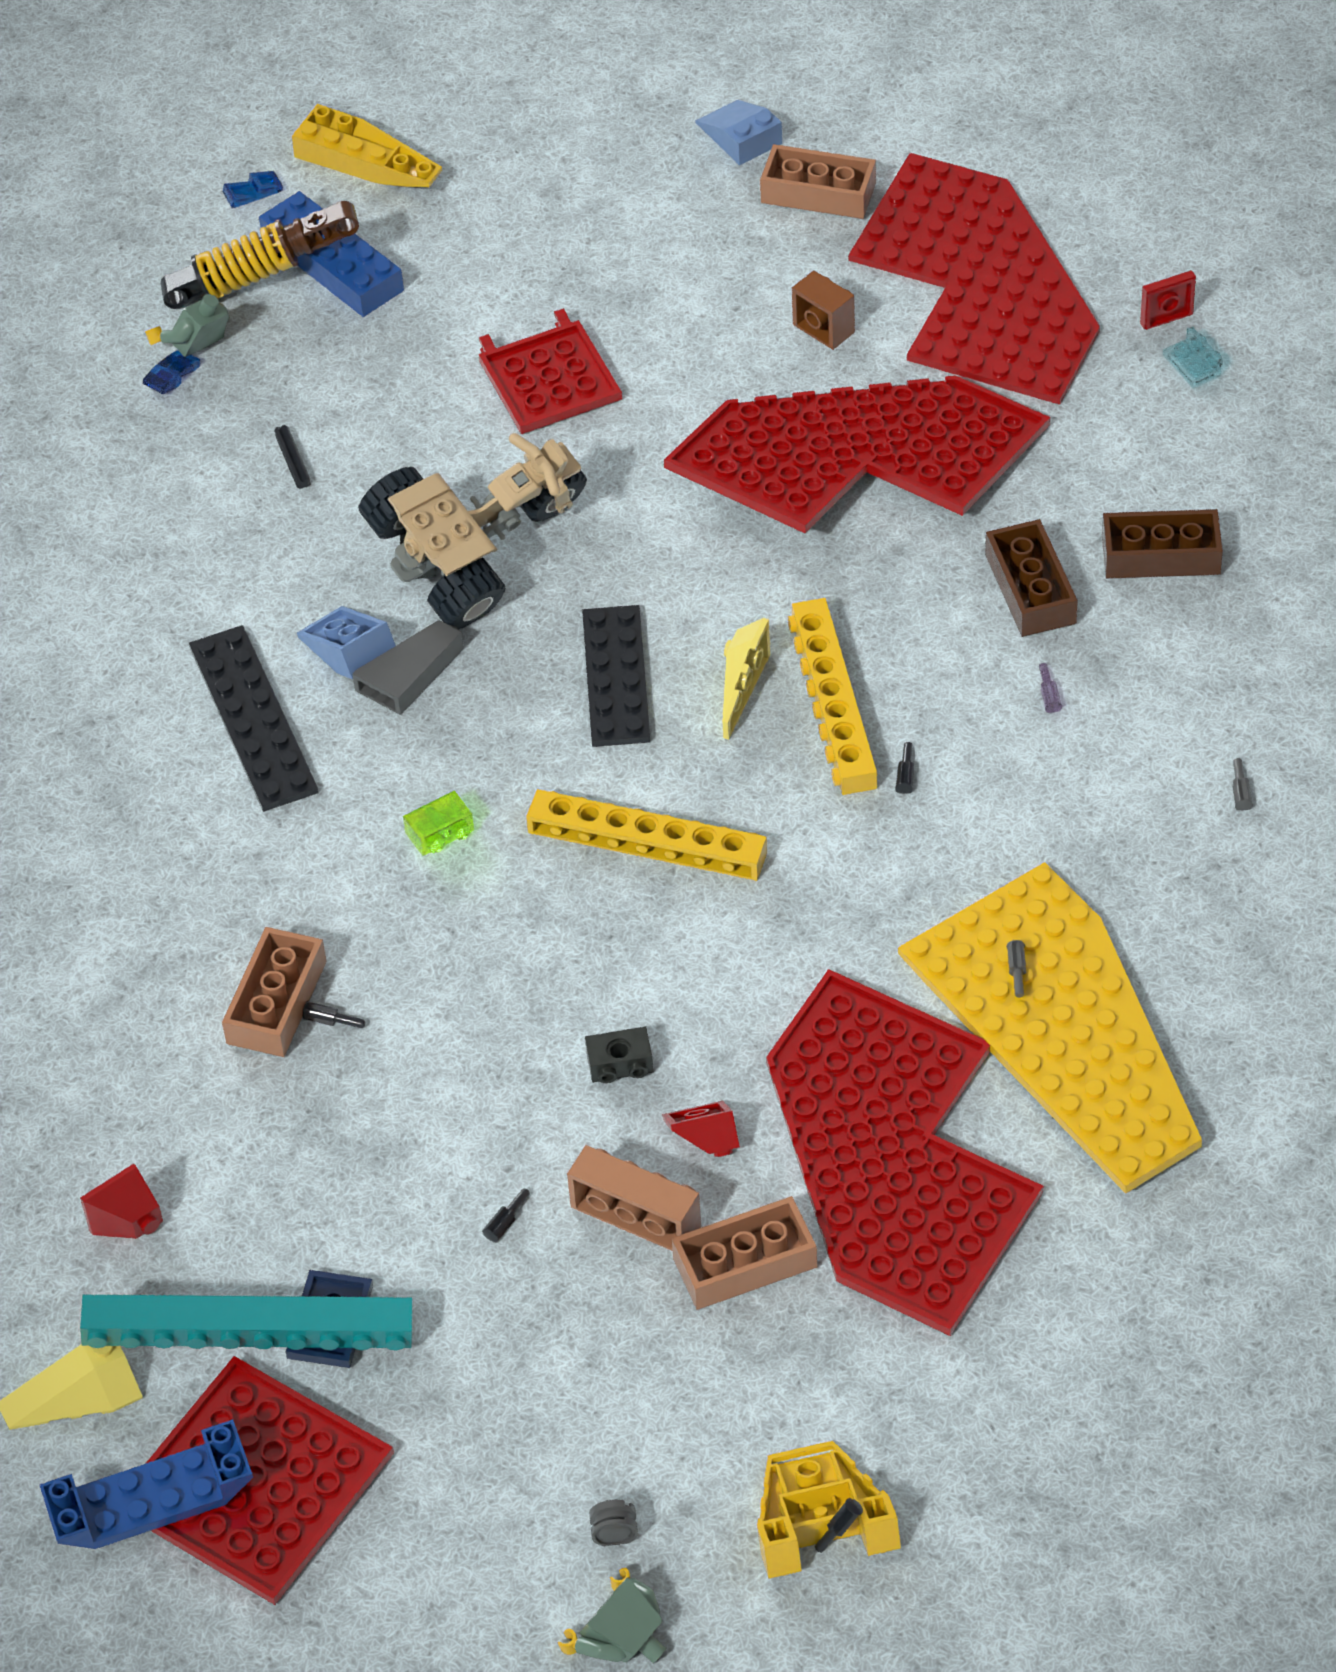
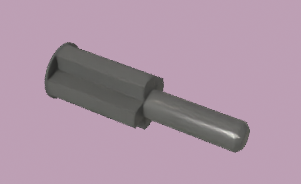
(1241, 787)
(1017, 965)

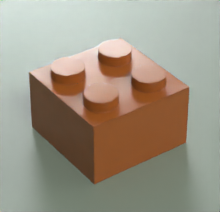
(823, 309)

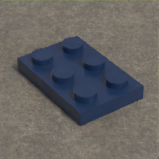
(331, 1285)

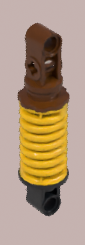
(258, 258)

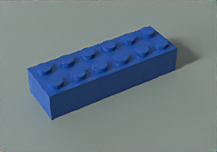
(347, 266)

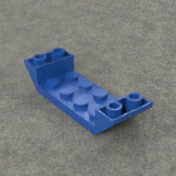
(149, 1493)

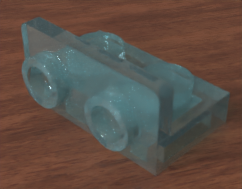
(1194, 359)

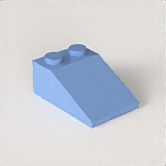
(742, 130)
(347, 639)

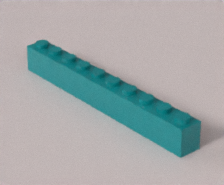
(246, 1321)

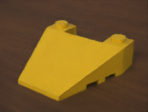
(807, 1494)

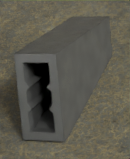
(409, 667)

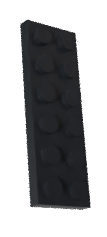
(616, 676)

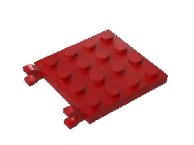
(549, 375)

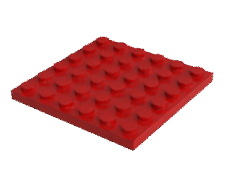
(303, 1484)

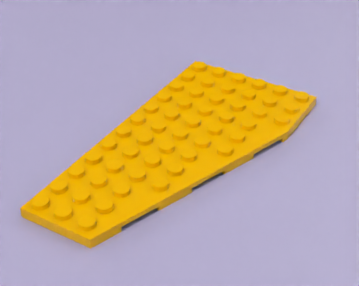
(1075, 1032)

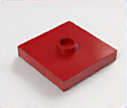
(1168, 300)

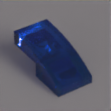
(256, 188)
(169, 372)

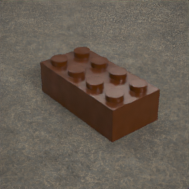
(1162, 543)
(1031, 577)

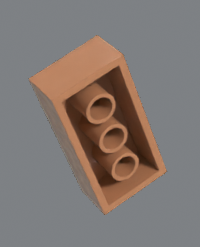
(818, 181)
(274, 991)
(632, 1197)
(744, 1252)

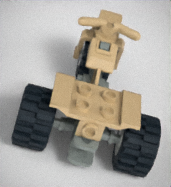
(451, 537)

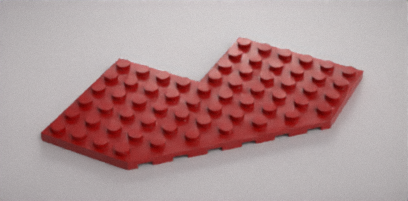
(1006, 297)
(809, 449)
(893, 1201)

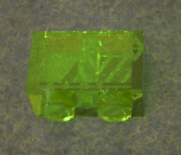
(438, 823)

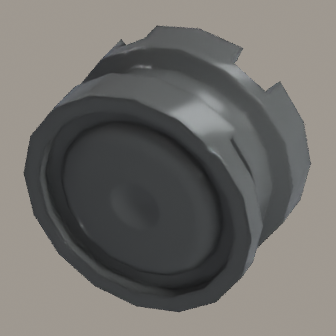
(613, 1523)

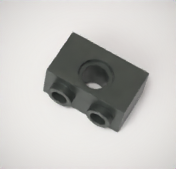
(606, 1048)

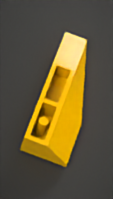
(360, 150)

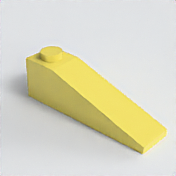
(745, 661)
(74, 1386)

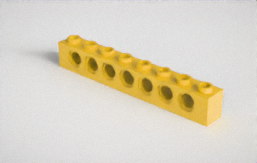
(833, 697)
(647, 834)

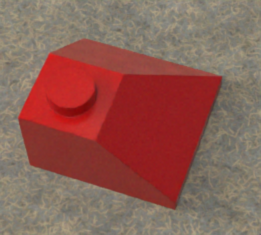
(707, 1127)
(122, 1206)

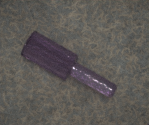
(1049, 691)

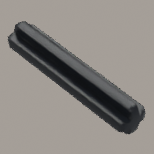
(292, 456)

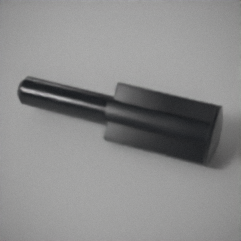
(905, 771)
(329, 1015)
(504, 1217)
(840, 1523)

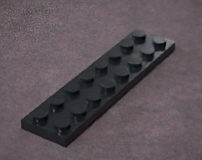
(253, 718)

